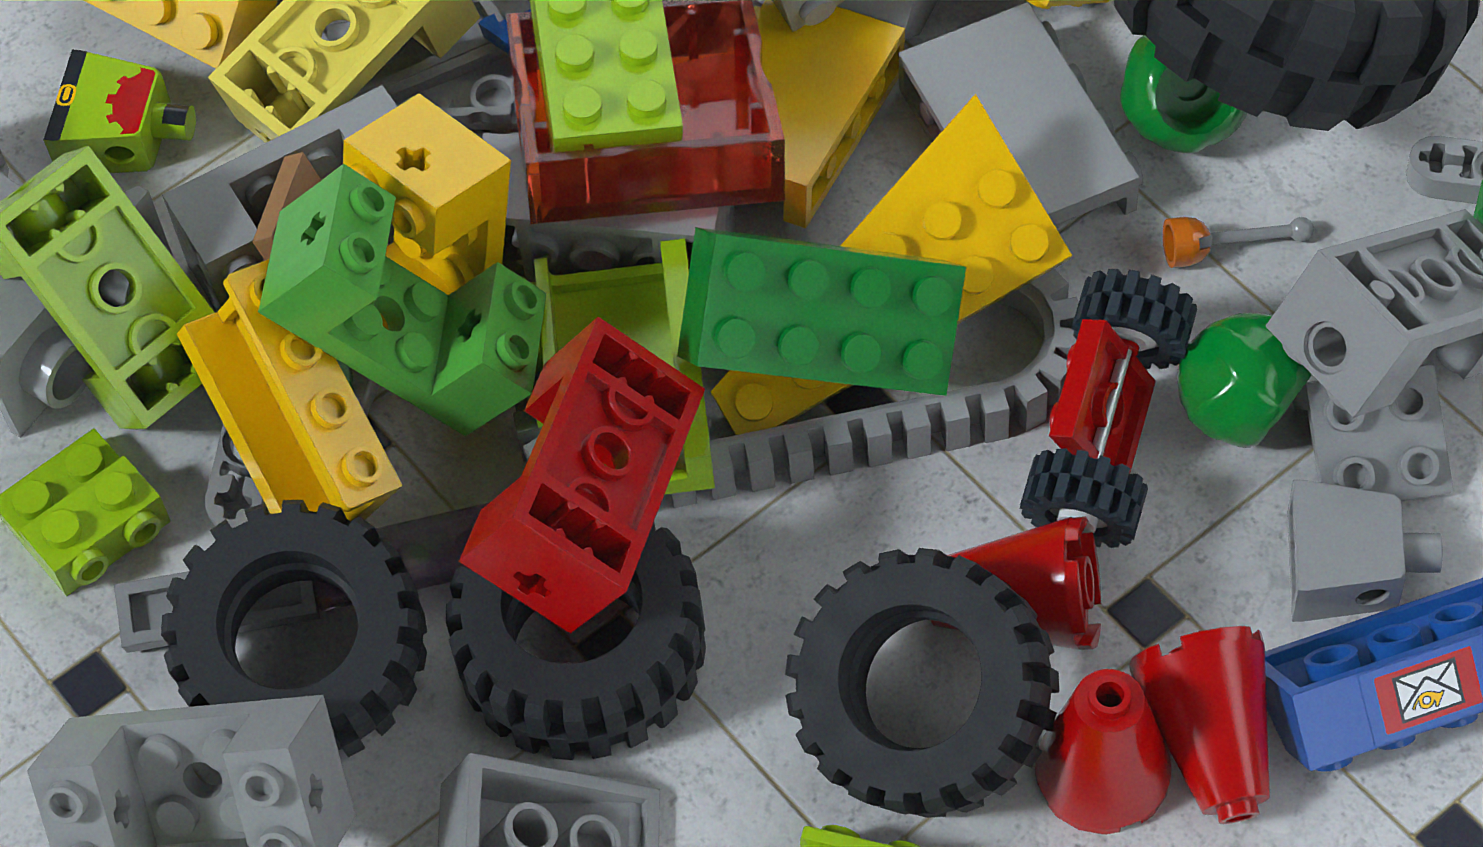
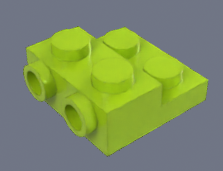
(82, 511)

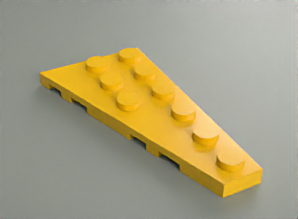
(954, 205)

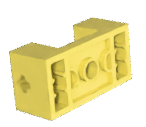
(293, 75)

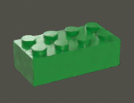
(820, 312)

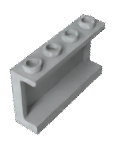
(1033, 102)

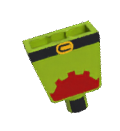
(115, 111)

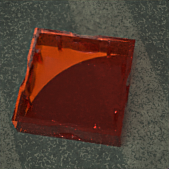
(728, 114)

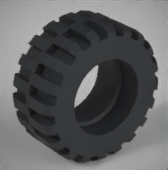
(284, 550)
(836, 666)
(588, 701)

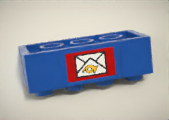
(1379, 679)

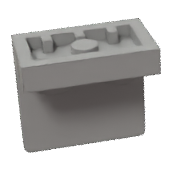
(1385, 450)

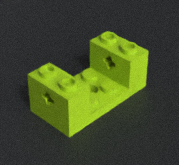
(61, 239)

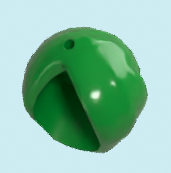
(1173, 111)
(1238, 379)

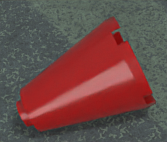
(1054, 572)
(1213, 716)
(1104, 756)

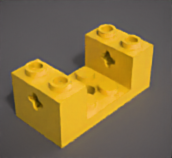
(445, 187)

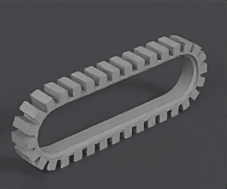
(911, 420)

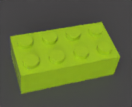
(606, 73)

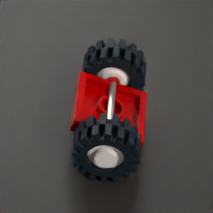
(1104, 401)

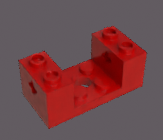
(570, 524)

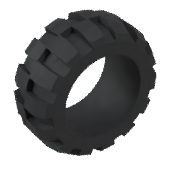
(1307, 56)

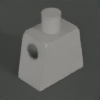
(1351, 551)

